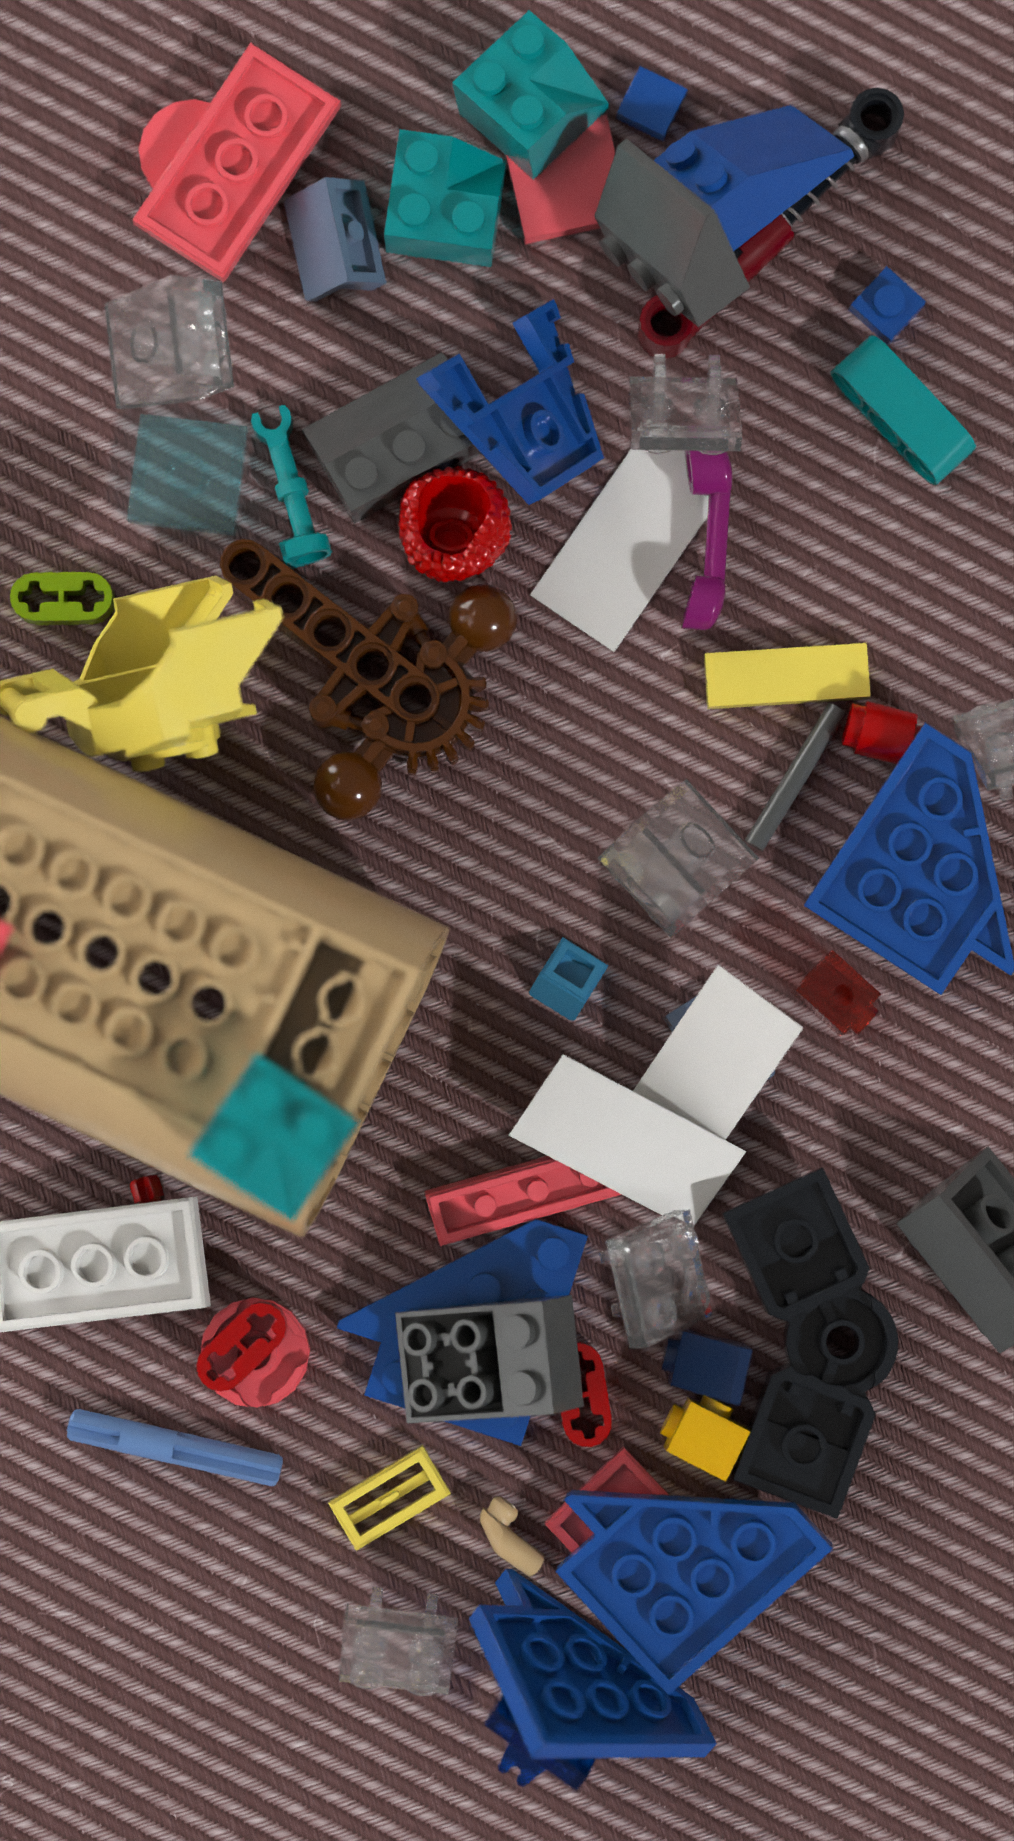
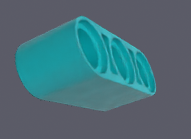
(903, 410)

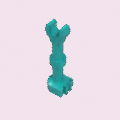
(306, 545)

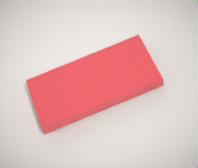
(237, 162)

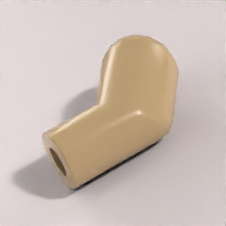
(504, 1541)

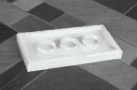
(102, 1264)

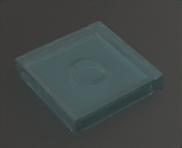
(187, 474)

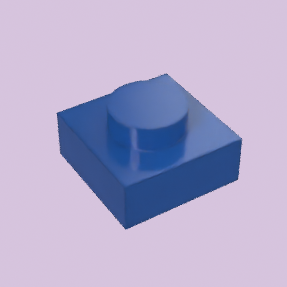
(887, 305)

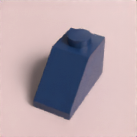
(707, 1365)

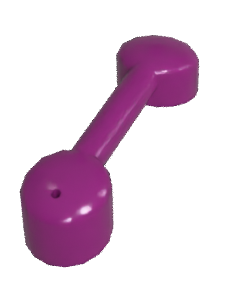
(711, 477)

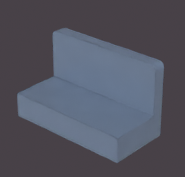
(334, 238)

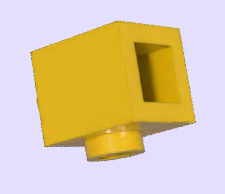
(705, 1435)

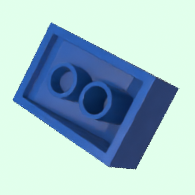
(755, 166)

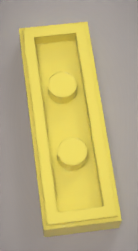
(787, 676)

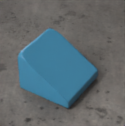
(567, 979)

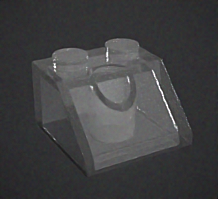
(169, 342)
(677, 858)

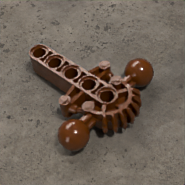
(479, 620)

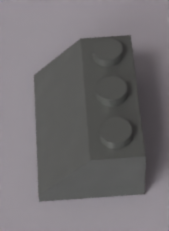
(667, 237)
(386, 442)
(969, 1242)

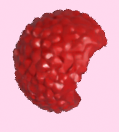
(454, 523)

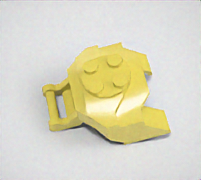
(153, 676)

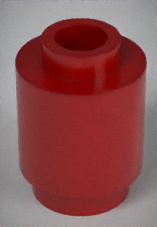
(879, 731)

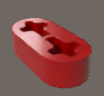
(232, 1336)
(598, 1401)

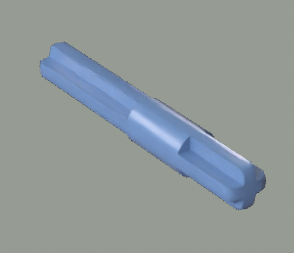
(174, 1447)

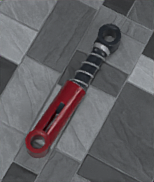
(770, 240)

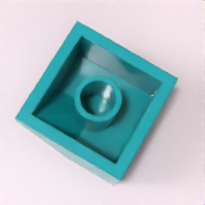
(529, 95)
(444, 199)
(274, 1137)

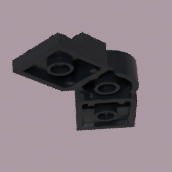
(815, 1406)

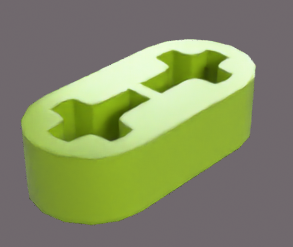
(61, 585)

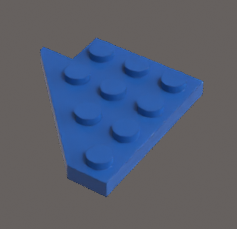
(685, 1570)
(577, 1687)

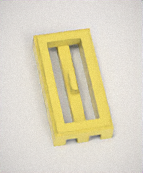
(428, 1473)

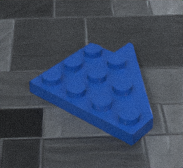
(921, 869)
(521, 1264)

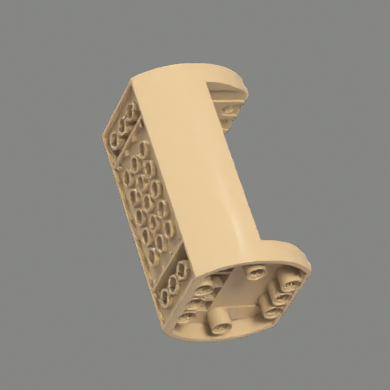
(306, 962)

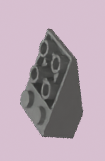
(490, 1360)

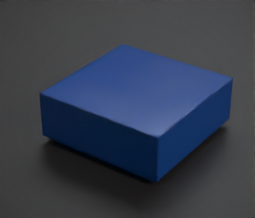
(651, 103)

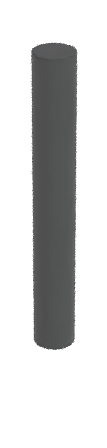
(795, 777)

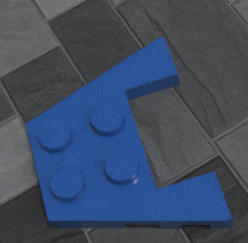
(536, 431)

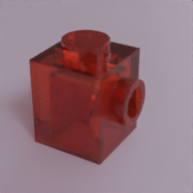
(838, 995)

